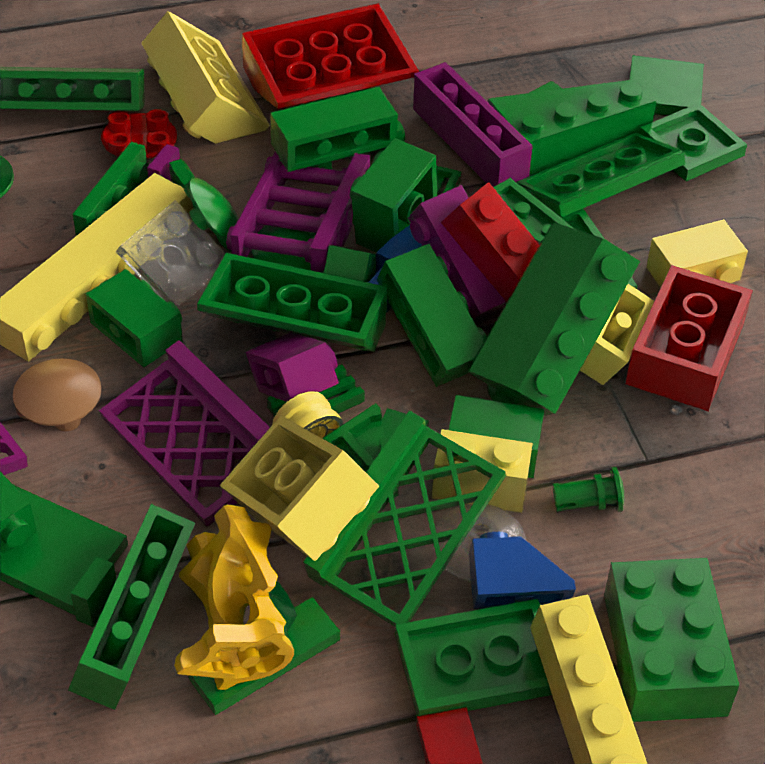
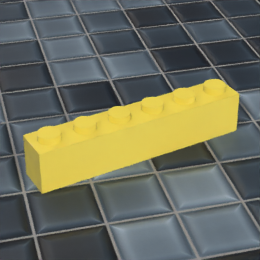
(56, 291)

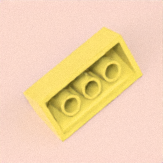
(202, 82)

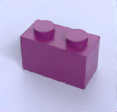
(293, 366)

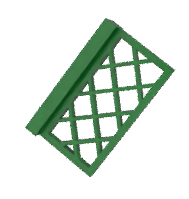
(389, 472)

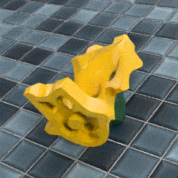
(227, 576)

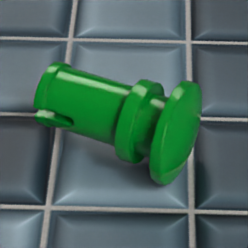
(590, 492)

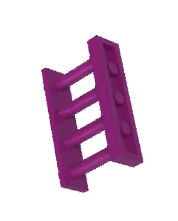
(329, 227)

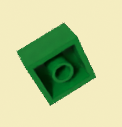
(390, 192)

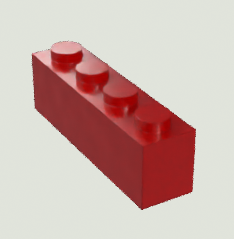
(492, 238)

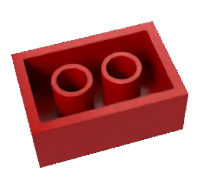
(688, 337)

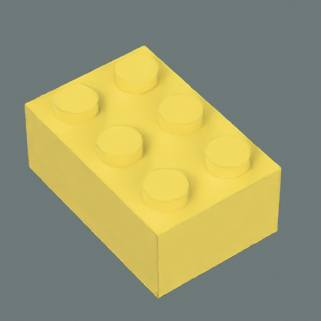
(300, 487)

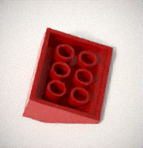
(325, 56)

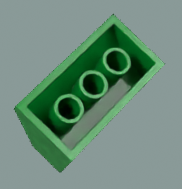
(296, 301)
(553, 317)

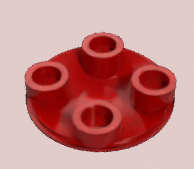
(147, 129)

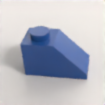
(514, 571)

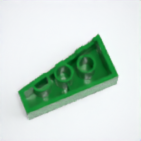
(576, 118)

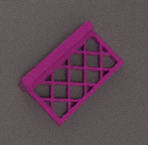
(215, 399)

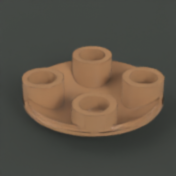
(57, 393)

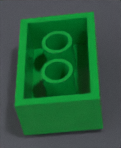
(670, 640)

